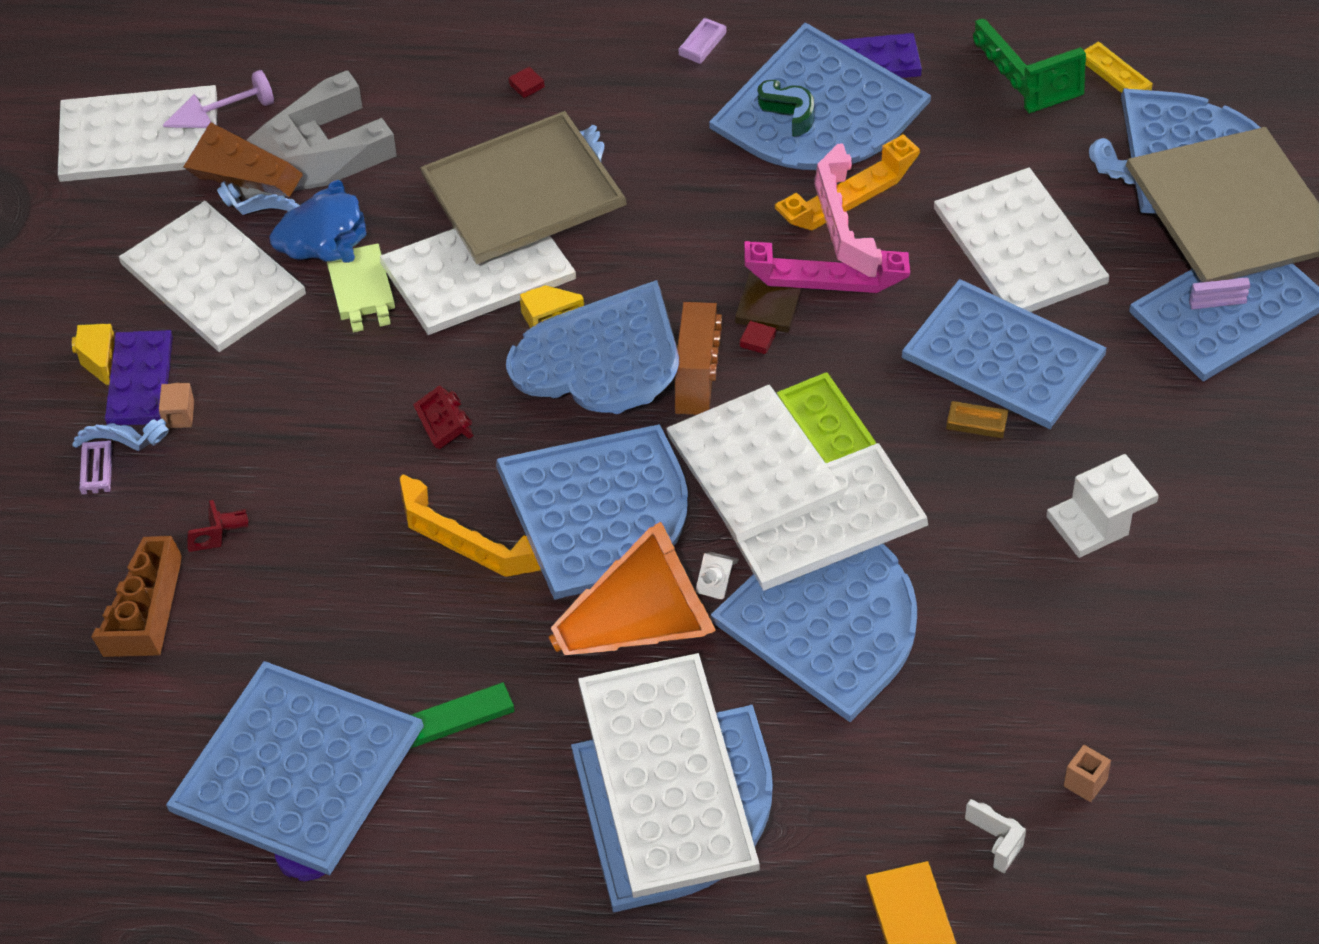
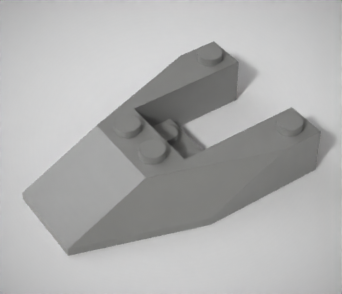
(299, 140)

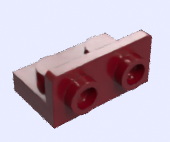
(442, 416)

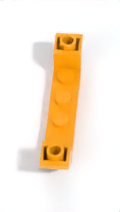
(896, 160)
(460, 539)

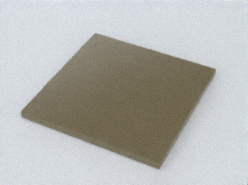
(522, 187)
(1231, 204)

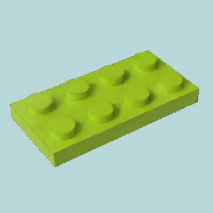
(826, 417)

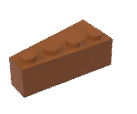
(232, 159)
(697, 357)
(143, 601)

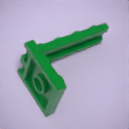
(1041, 82)

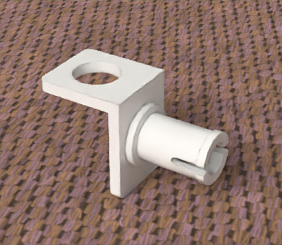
(715, 574)

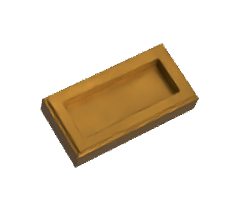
(977, 419)

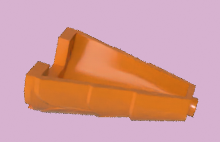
(634, 602)

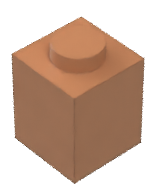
(176, 405)
(1087, 773)

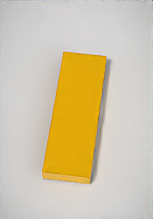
(1114, 69)

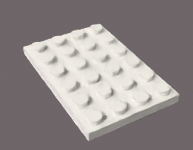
(127, 133)
(1021, 241)
(212, 276)
(449, 288)
(755, 463)
(871, 513)

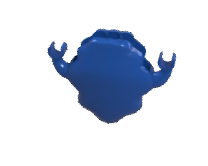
(321, 227)

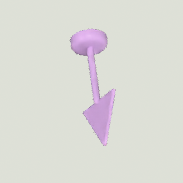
(193, 115)

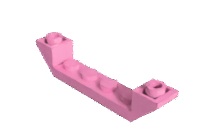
(857, 253)

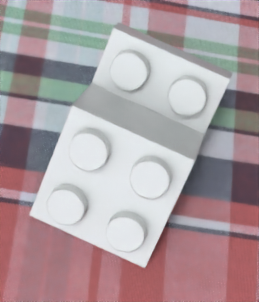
(1102, 505)

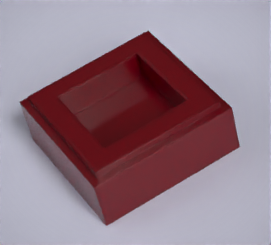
(526, 82)
(758, 337)

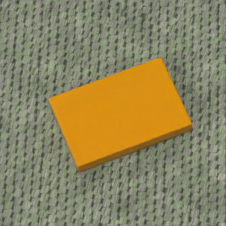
(909, 906)

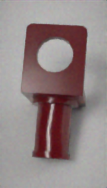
(218, 523)

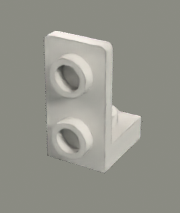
(1009, 832)

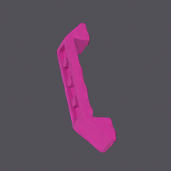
(822, 274)

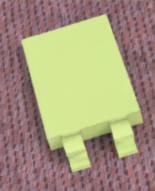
(362, 287)

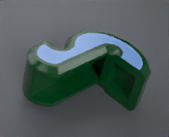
(789, 100)

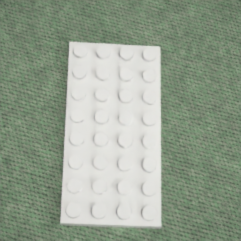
(667, 776)

